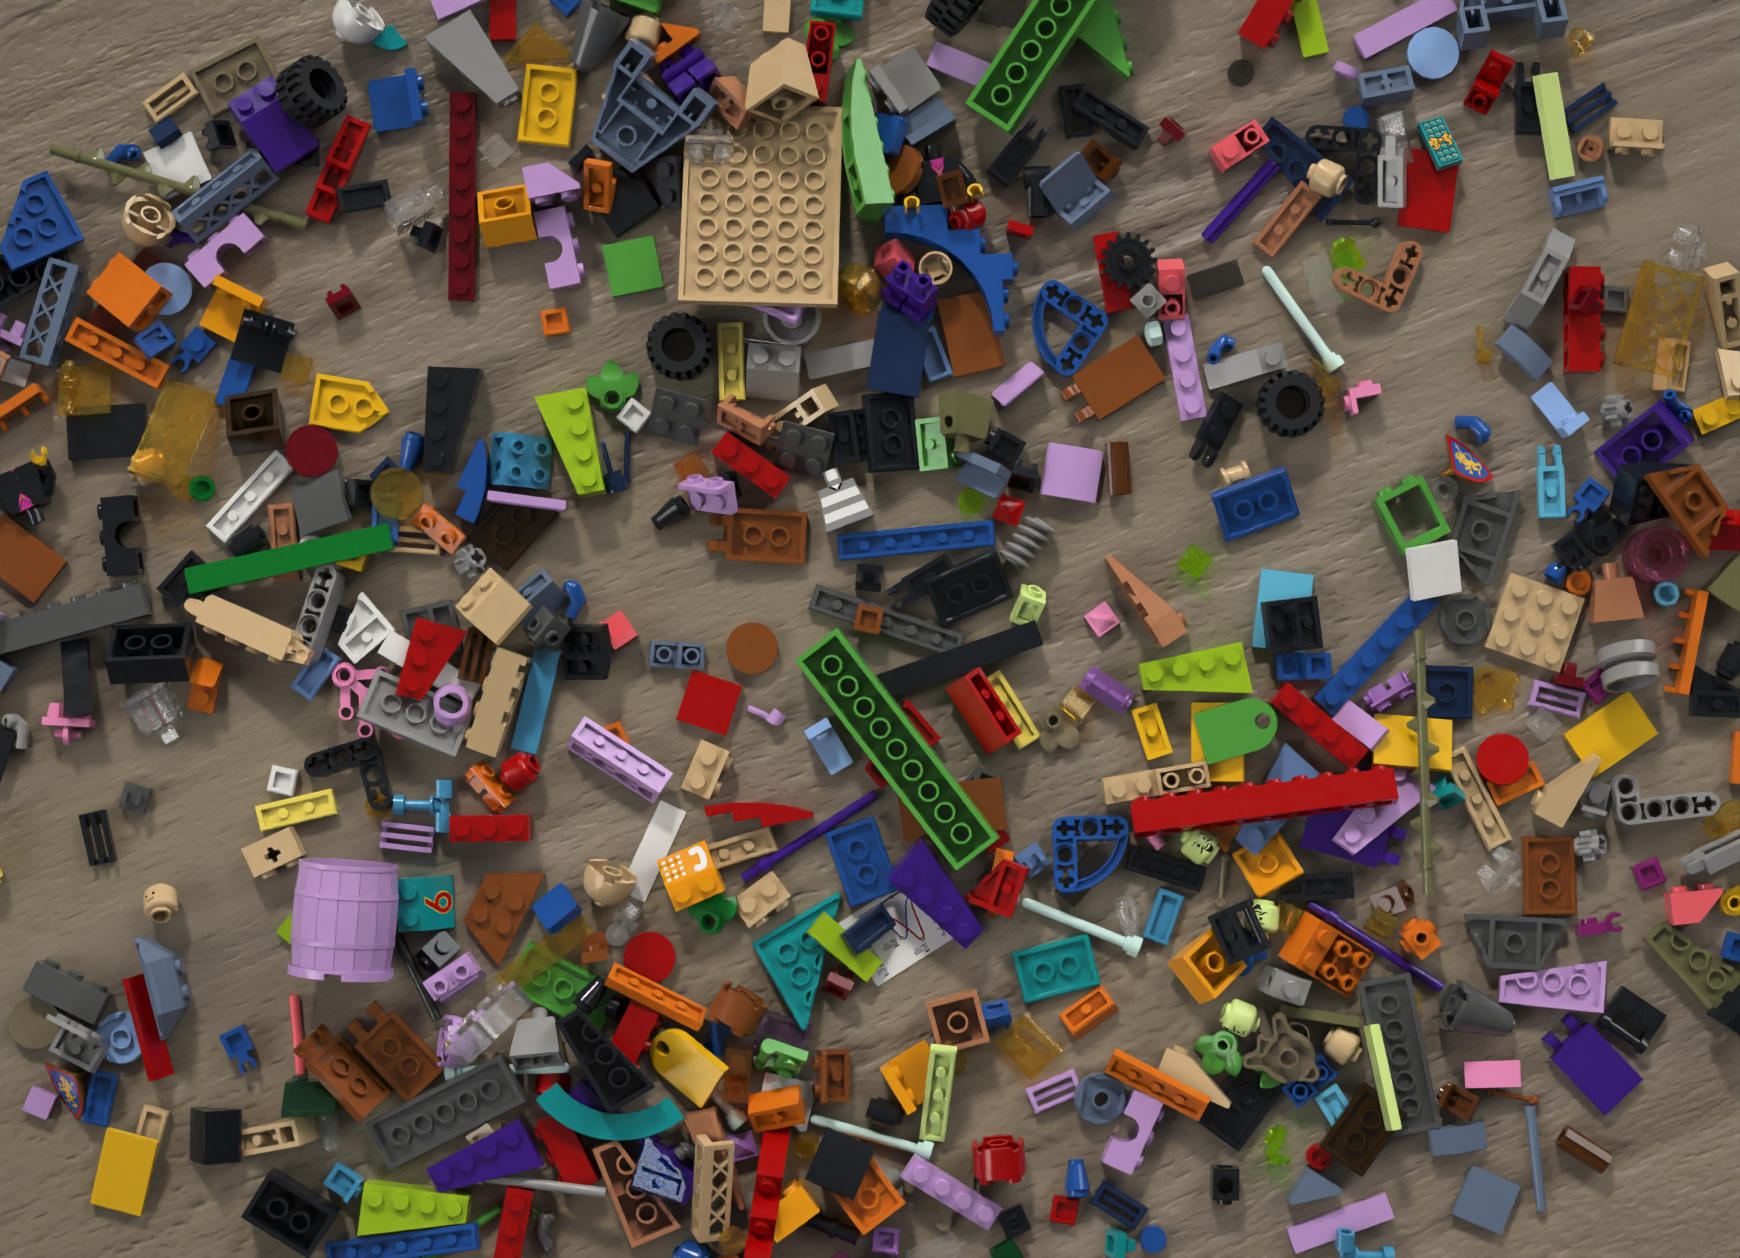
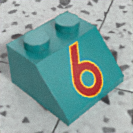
(425, 903)

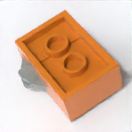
(876, 1198)

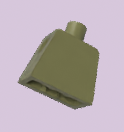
(964, 418)
(1725, 585)

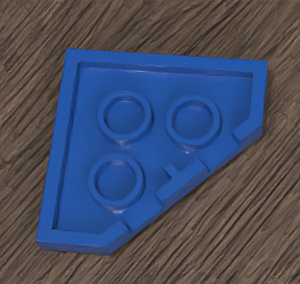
(38, 224)

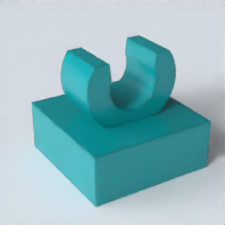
(1448, 794)
(1117, 1243)

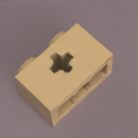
(258, 853)

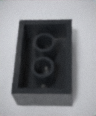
(150, 653)
(291, 1212)

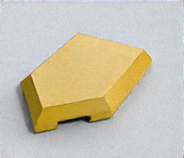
(345, 404)

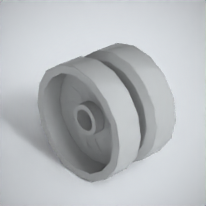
(799, 335)
(1628, 666)

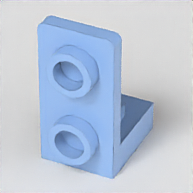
(1558, 410)
(828, 746)

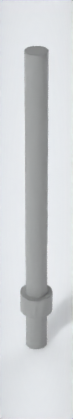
(549, 1185)

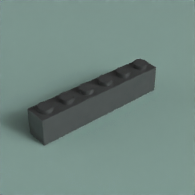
(74, 618)

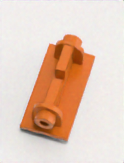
(439, 528)
(482, 777)

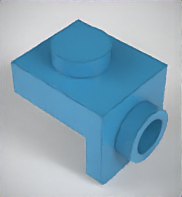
(345, 1182)

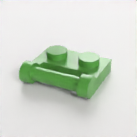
(788, 1060)

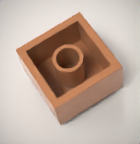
(958, 1019)

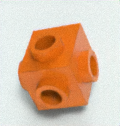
(1425, 944)

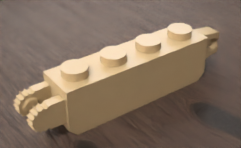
(250, 629)

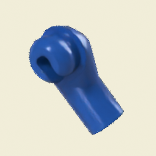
(124, 152)
(576, 597)

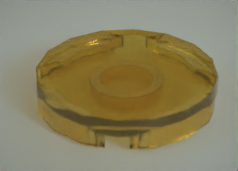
(397, 493)

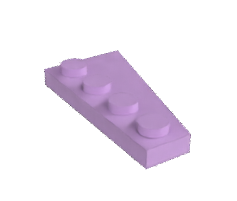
(1368, 823)
(1562, 988)

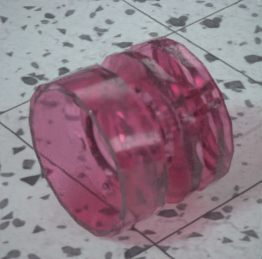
(1670, 555)

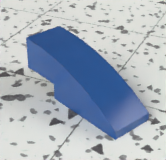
(475, 483)

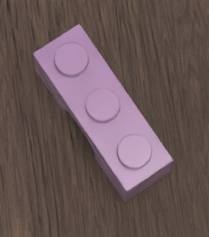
(239, 233)
(565, 271)
(1126, 1153)

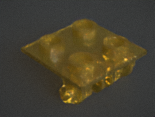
(84, 389)

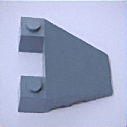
(1475, 16)
(639, 117)

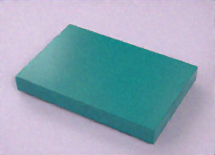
(1056, 968)

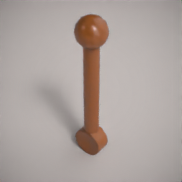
(1533, 1100)

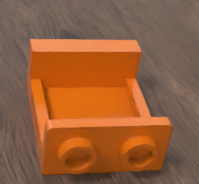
(129, 293)

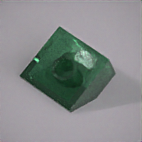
(307, 1098)

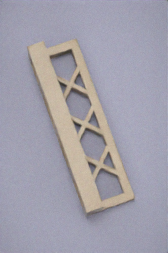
(703, 1187)

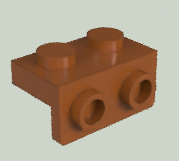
(832, 1075)

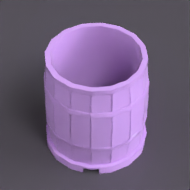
(344, 919)

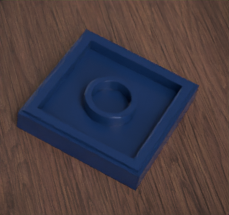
(1452, 691)

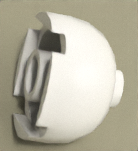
(356, 22)

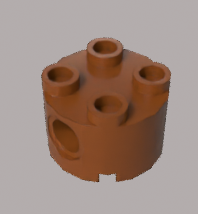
(738, 1009)

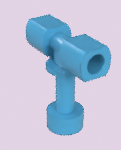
(437, 805)
(1345, 1246)

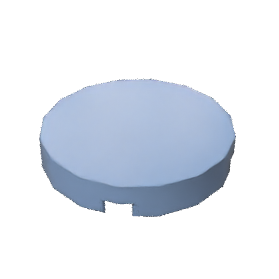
(1432, 53)
(174, 280)
(121, 1037)

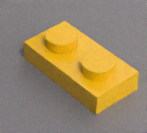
(1715, 414)
(1151, 731)

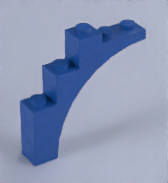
(963, 247)

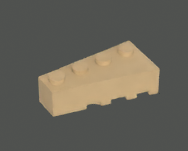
(498, 702)

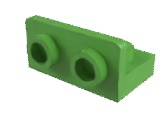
(934, 450)

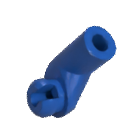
(1215, 350)
(1678, 408)
(1476, 424)

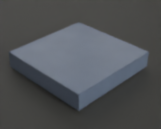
(1485, 1199)

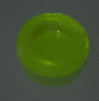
(970, 501)

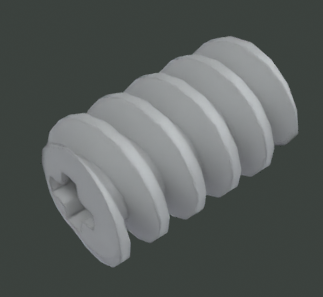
(1026, 542)

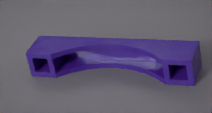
(586, 1095)

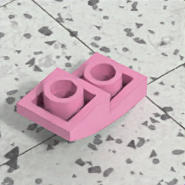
(1492, 1074)

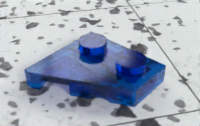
(657, 1174)

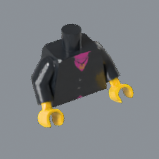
(927, 189)
(28, 488)

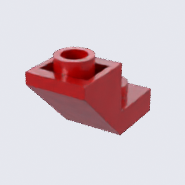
(1488, 82)

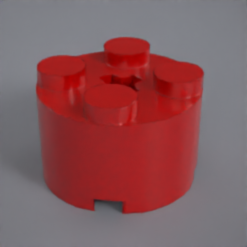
(999, 1159)

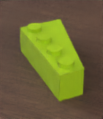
(1200, 671)

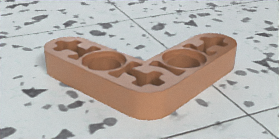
(1379, 289)

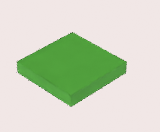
(633, 266)

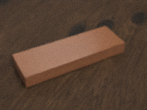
(1287, 219)
(283, 533)

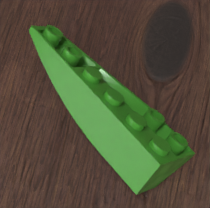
(863, 149)

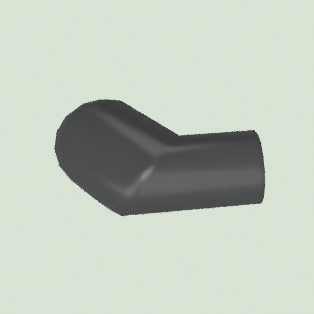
(685, 1150)
(542, 1230)

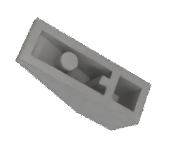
(1245, 366)

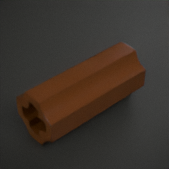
(1118, 468)
(1583, 1149)

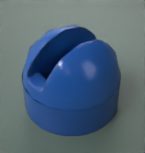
(1555, 574)

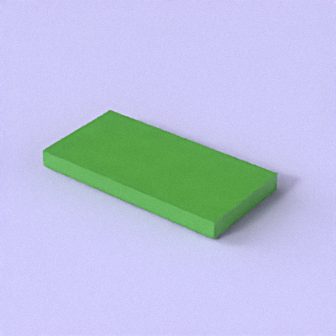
(559, 984)

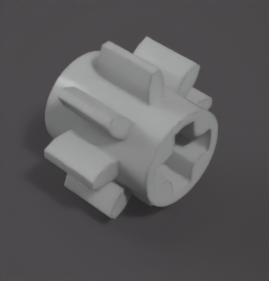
(1617, 410)
(470, 561)
(1590, 845)

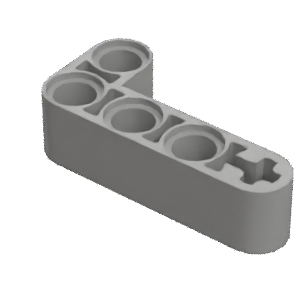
(322, 616)
(1665, 803)

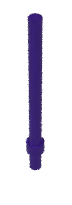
(766, 863)
(1332, 918)

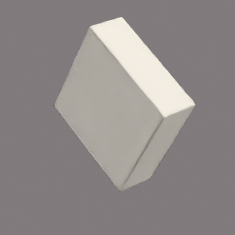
(634, 415)
(282, 780)

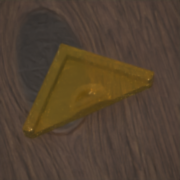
(537, 46)

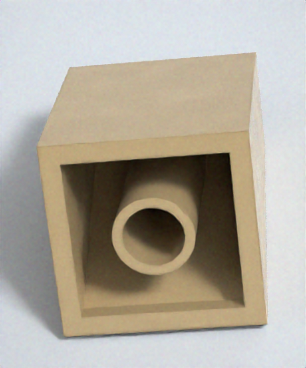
(781, 82)

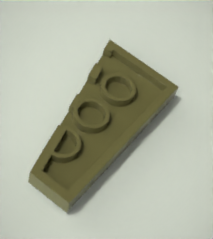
(1694, 966)

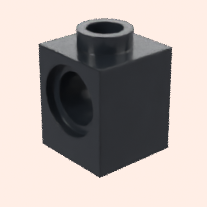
(1221, 1172)

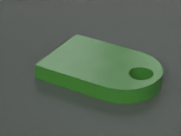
(1234, 730)

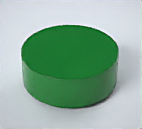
(201, 488)

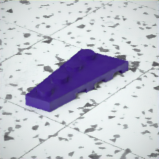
(493, 1156)

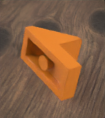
(680, 38)
(599, 185)
(205, 685)

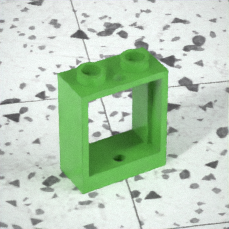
(1390, 525)

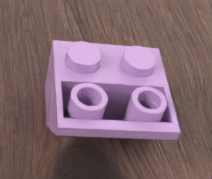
(550, 185)

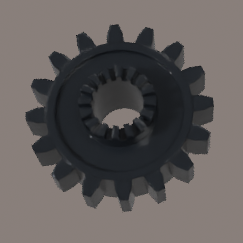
(1128, 247)

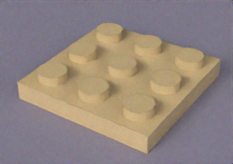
(1534, 622)

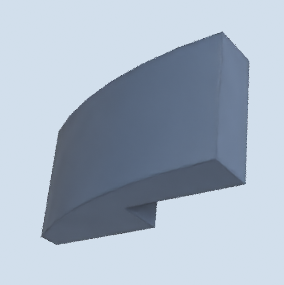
(1524, 351)
(676, 655)
(1457, 1139)

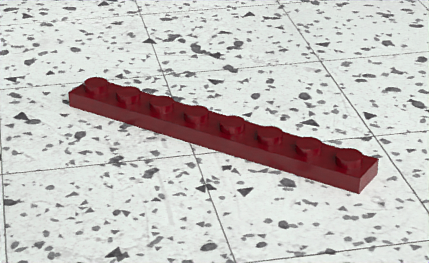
(462, 197)

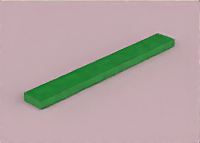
(289, 559)

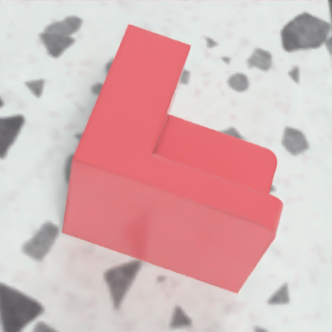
(890, 254)
(620, 630)

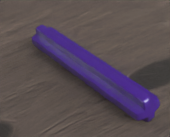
(1240, 201)

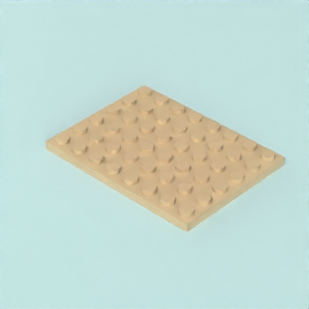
(768, 218)

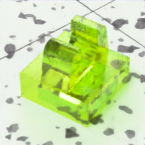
(1194, 561)

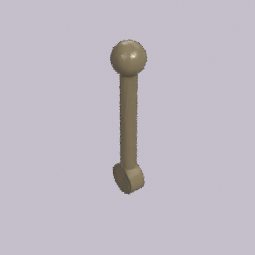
(1220, 900)

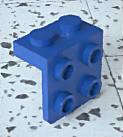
(398, 101)

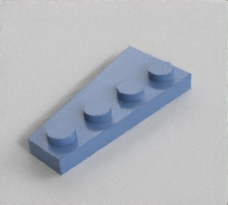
(1286, 766)

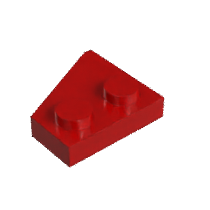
(1000, 888)

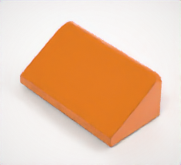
(1088, 1012)

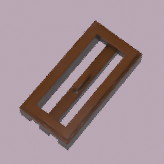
(470, 678)

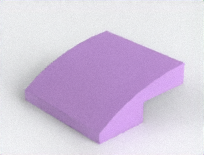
(1071, 472)

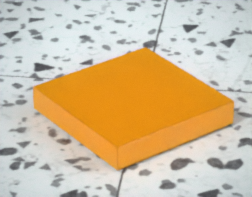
(1270, 867)

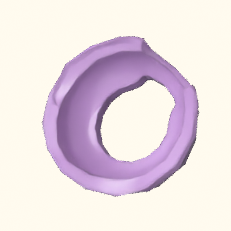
(452, 719)

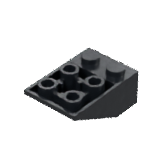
(1632, 496)

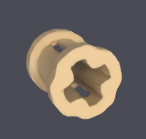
(1234, 474)

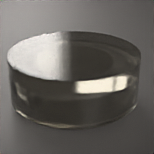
(1240, 73)

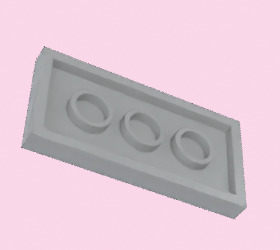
(411, 717)

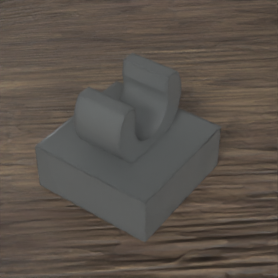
(135, 798)

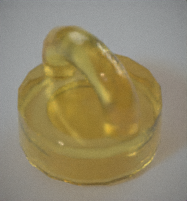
(1583, 43)

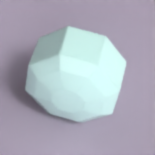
(1153, 334)

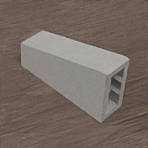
(472, 54)

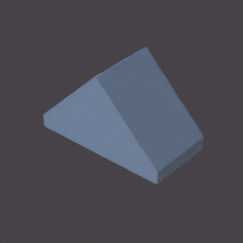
(1311, 1186)

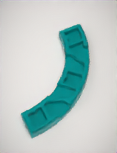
(605, 1126)

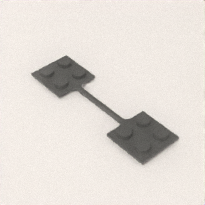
(683, 418)

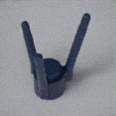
(615, 480)

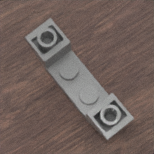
(1541, 280)

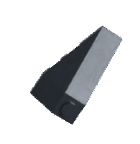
(24, 280)

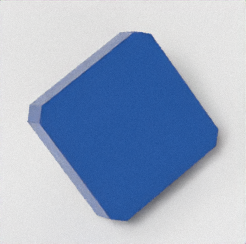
(891, 132)
(557, 908)

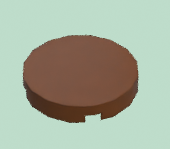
(904, 170)
(752, 648)

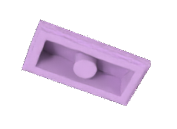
(1017, 384)

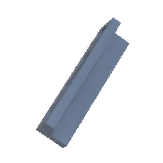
(221, 187)
(62, 313)

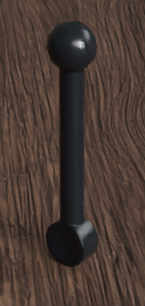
(1375, 222)

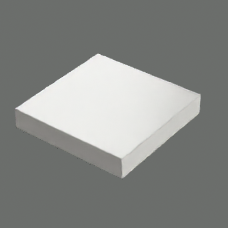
(179, 162)
(1433, 570)

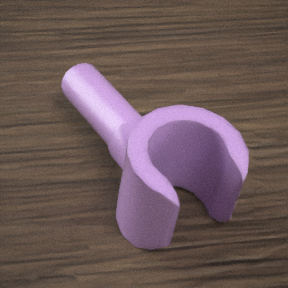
(774, 717)

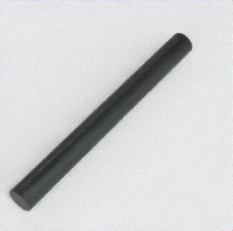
(416, 976)

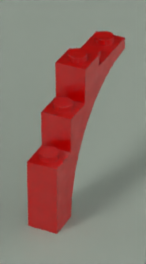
(767, 1193)

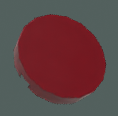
(311, 451)

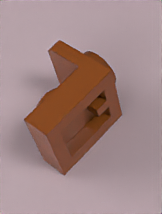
(595, 948)

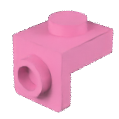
(1363, 390)

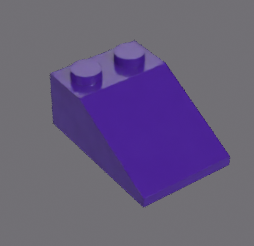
(270, 128)
(1650, 437)

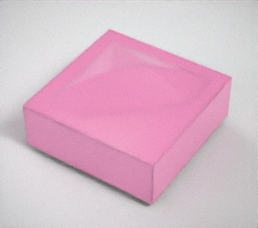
(1101, 619)

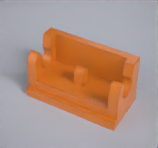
(777, 1108)

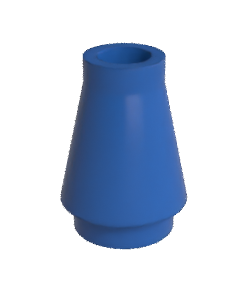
(411, 449)
(1076, 1179)

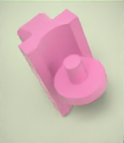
(56, 717)

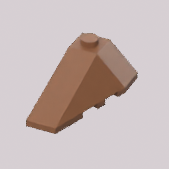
(1156, 615)
(709, 1122)

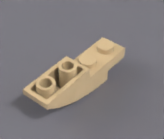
(1155, 782)

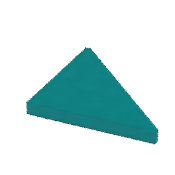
(797, 959)

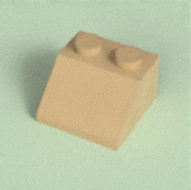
(494, 606)

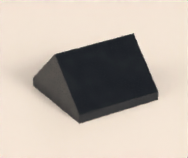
(215, 1135)

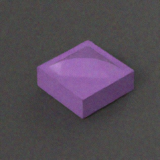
(744, 1145)
(885, 1241)

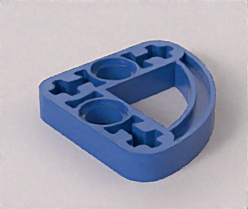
(1084, 328)
(1070, 842)

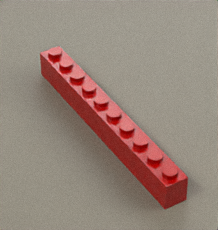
(1263, 802)

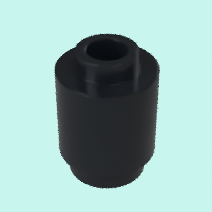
(247, 540)
(1729, 662)
(884, 1113)

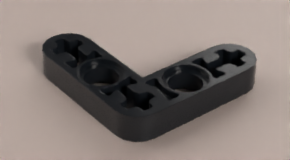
(1356, 145)
(364, 763)

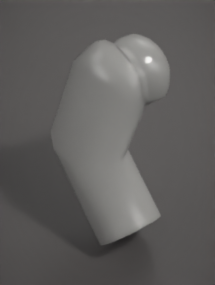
(19, 726)

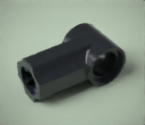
(1037, 203)

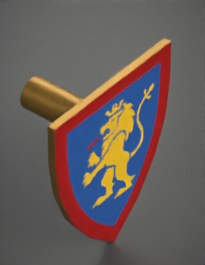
(1464, 463)
(69, 1087)

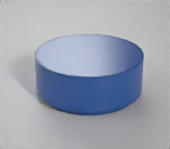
(1356, 117)
(1153, 1238)

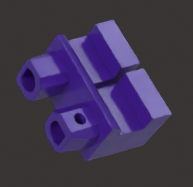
(689, 73)
(910, 291)

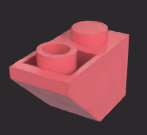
(1238, 146)
(1171, 285)
(1690, 905)

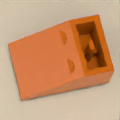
(1326, 954)

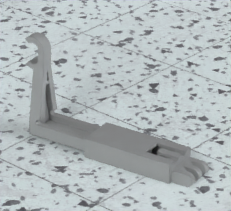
(1713, 855)

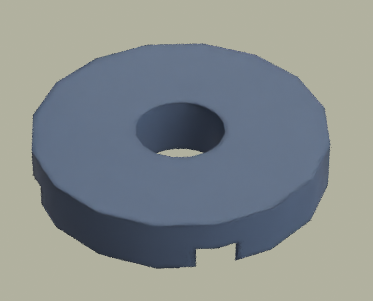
(1089, 1088)

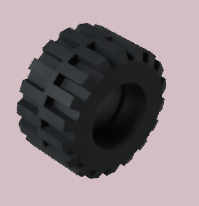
(951, 15)
(311, 91)
(679, 323)
(1306, 387)

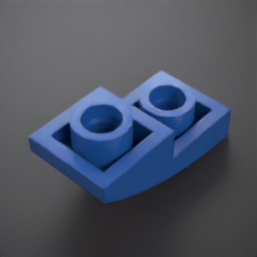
(1303, 1091)

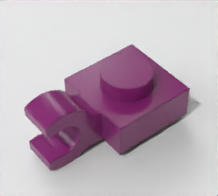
(1591, 926)

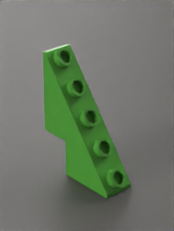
(1104, 40)

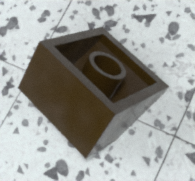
(254, 422)

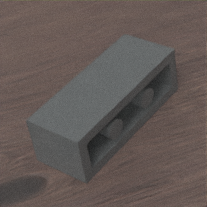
(68, 990)

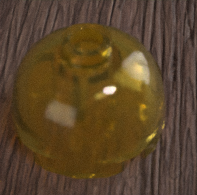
(860, 288)

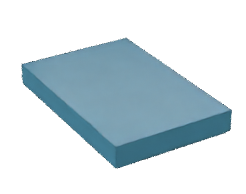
(1278, 586)

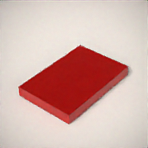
(1428, 195)

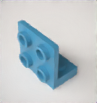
(520, 460)

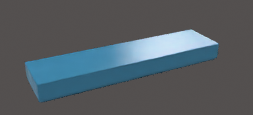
(535, 701)

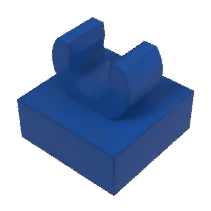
(996, 1014)

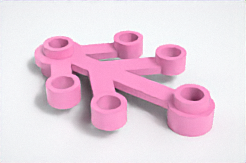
(358, 688)

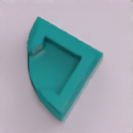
(390, 40)

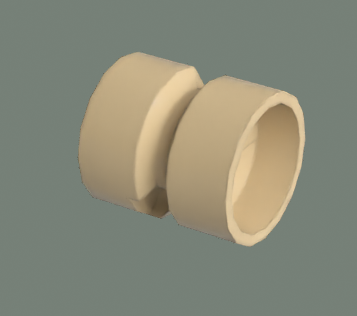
(938, 267)

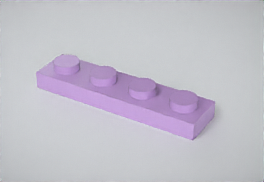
(1184, 368)
(951, 1191)

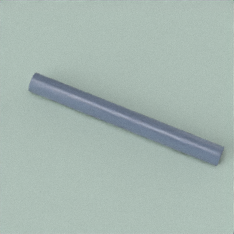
(1535, 1157)

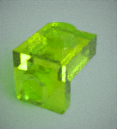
(1346, 255)
(1274, 1138)

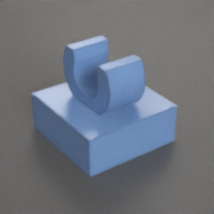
(1033, 858)

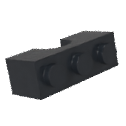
(116, 514)

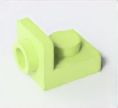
(1028, 605)

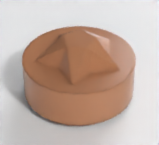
(1591, 148)

